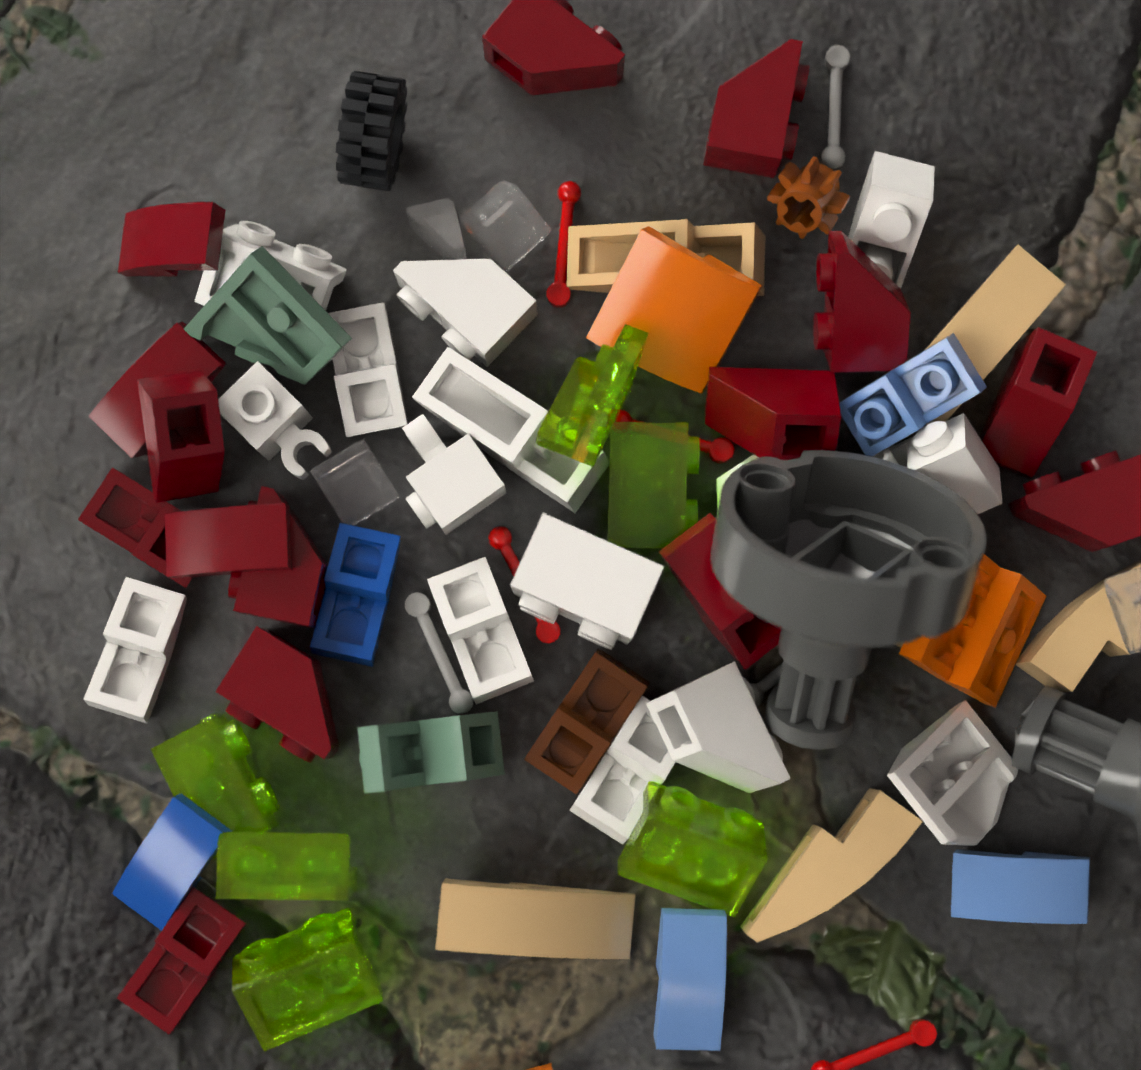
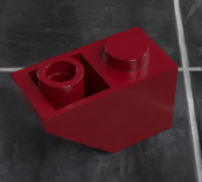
(551, 49)
(753, 111)
(864, 311)
(1035, 400)
(774, 409)
(182, 434)
(1089, 509)
(283, 595)
(733, 625)
(283, 689)

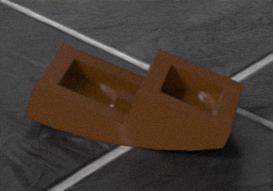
(587, 721)

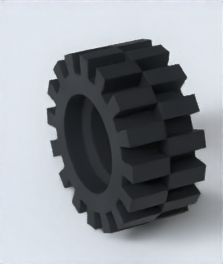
(371, 130)

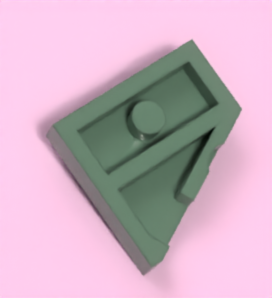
(271, 320)

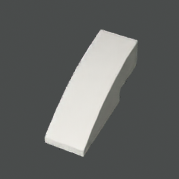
(504, 427)

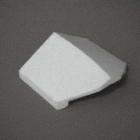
(955, 776)

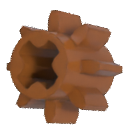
(808, 197)

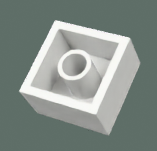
(585, 582)

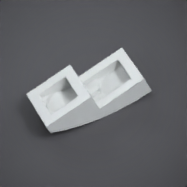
(368, 372)
(480, 630)
(136, 650)
(615, 789)

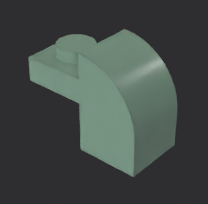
(430, 751)

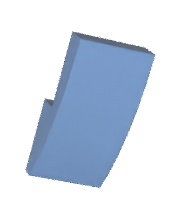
(911, 396)
(1020, 887)
(690, 979)

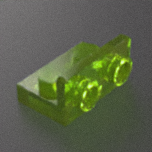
(592, 399)
(650, 483)
(213, 773)
(694, 849)
(285, 866)
(304, 979)

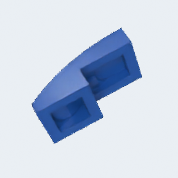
(356, 594)
(170, 861)

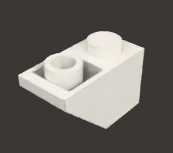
(892, 212)
(471, 300)
(953, 456)
(720, 731)

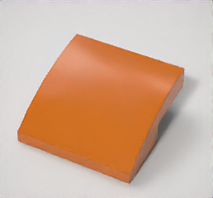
(683, 303)
(989, 639)

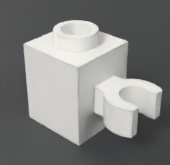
(270, 418)
(452, 481)

